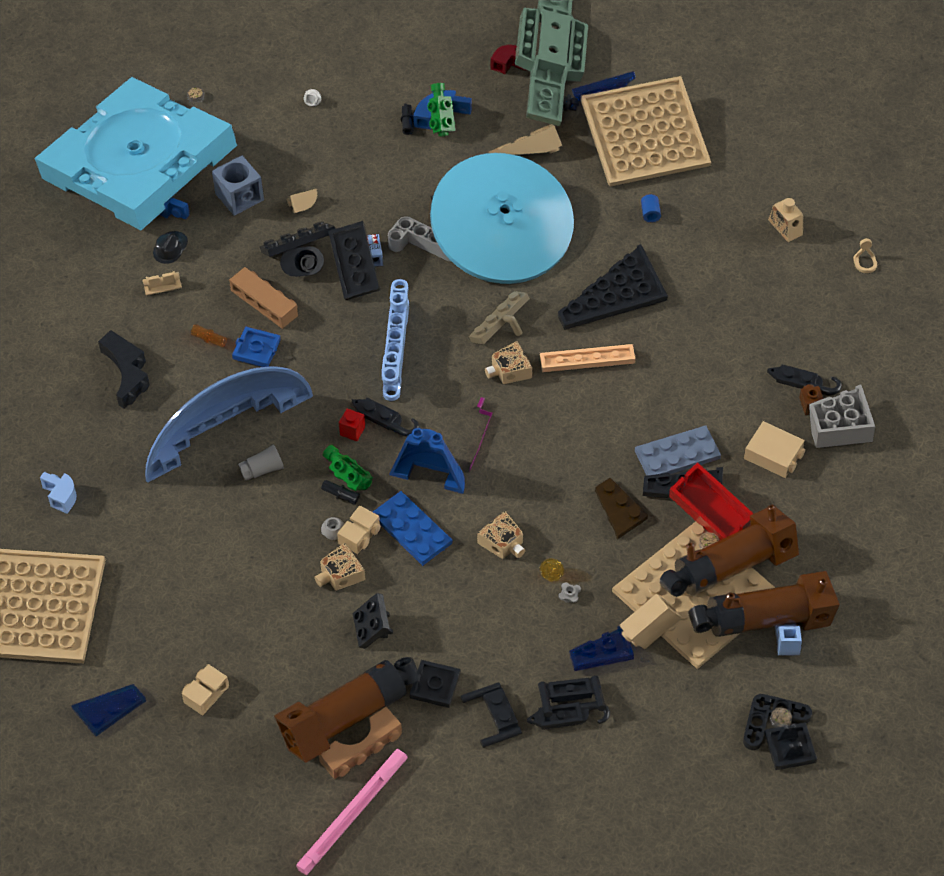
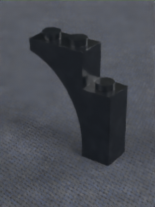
(129, 361)

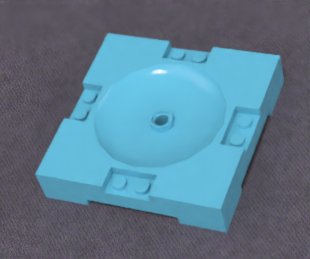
(136, 152)

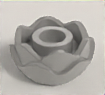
(327, 527)

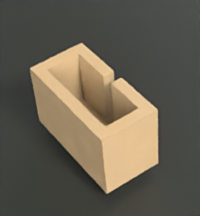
(358, 534)
(205, 690)

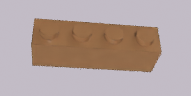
(263, 297)

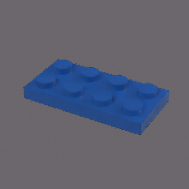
(412, 528)

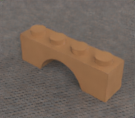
(343, 757)

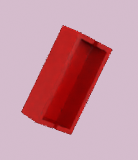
(710, 503)

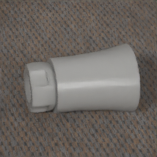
(261, 463)

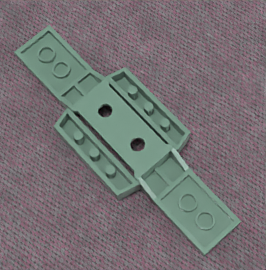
(550, 69)

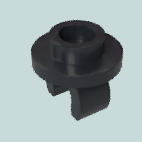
(570, 103)

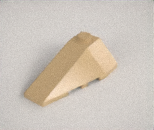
(540, 141)

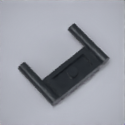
(570, 690)
(499, 710)

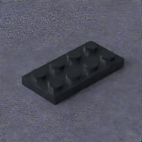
(300, 238)
(354, 260)

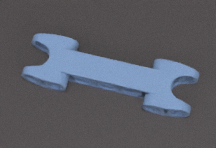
(395, 340)

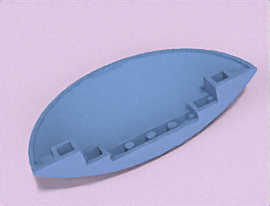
(221, 402)

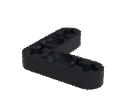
(765, 712)

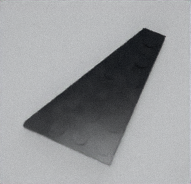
(624, 288)

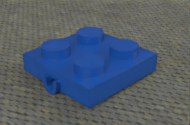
(256, 347)

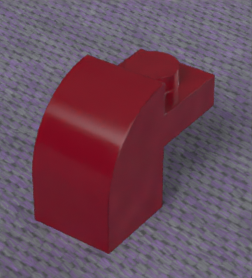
(504, 58)

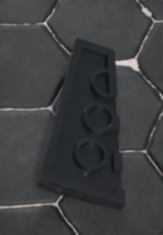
(660, 484)

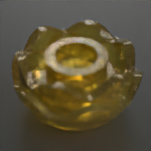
(551, 575)

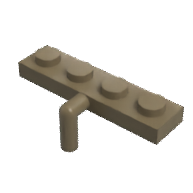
(503, 314)

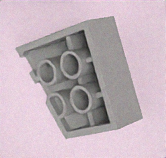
(842, 419)

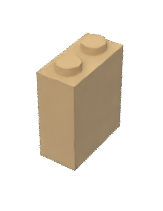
(774, 449)
(649, 622)

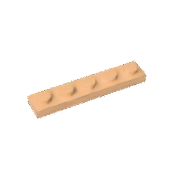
(587, 358)

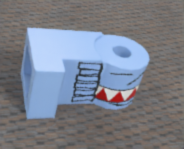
(376, 250)

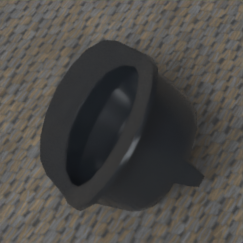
(169, 247)
(302, 261)

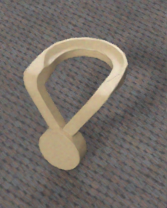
(865, 244)

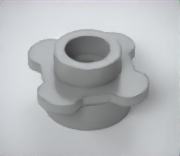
(569, 597)

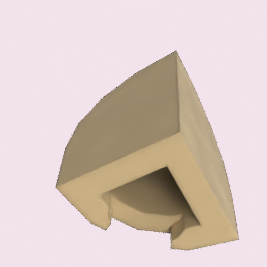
(302, 200)

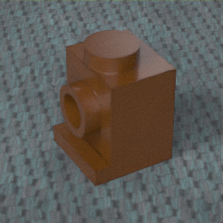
(809, 395)

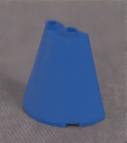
(430, 451)

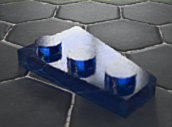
(604, 651)
(109, 708)

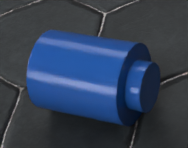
(650, 208)

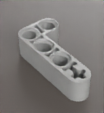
(411, 231)

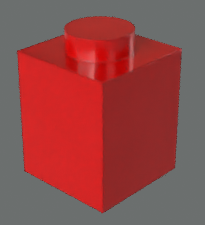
(352, 424)

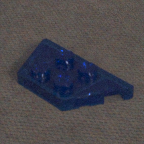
(604, 85)

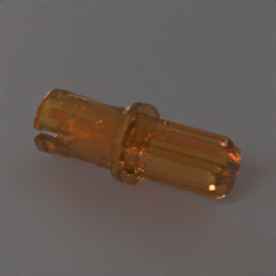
(208, 335)

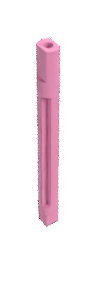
(350, 813)

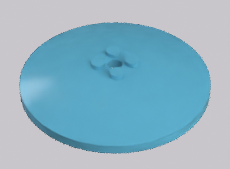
(498, 244)

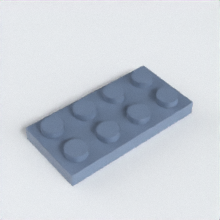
(678, 452)

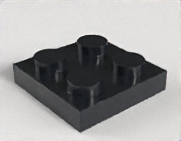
(435, 683)

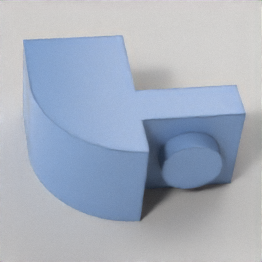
(62, 491)
(788, 639)

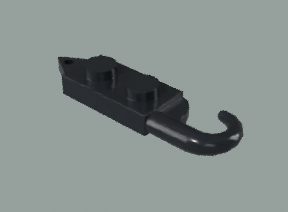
(799, 378)
(382, 415)
(566, 715)

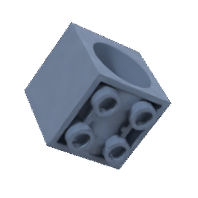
(238, 185)

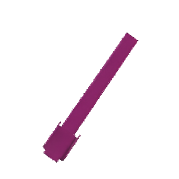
(480, 404)

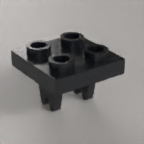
(371, 621)
(790, 746)

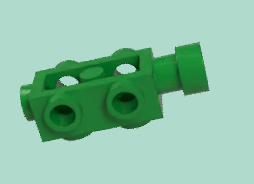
(441, 111)
(351, 474)

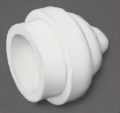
(312, 97)

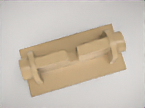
(158, 284)

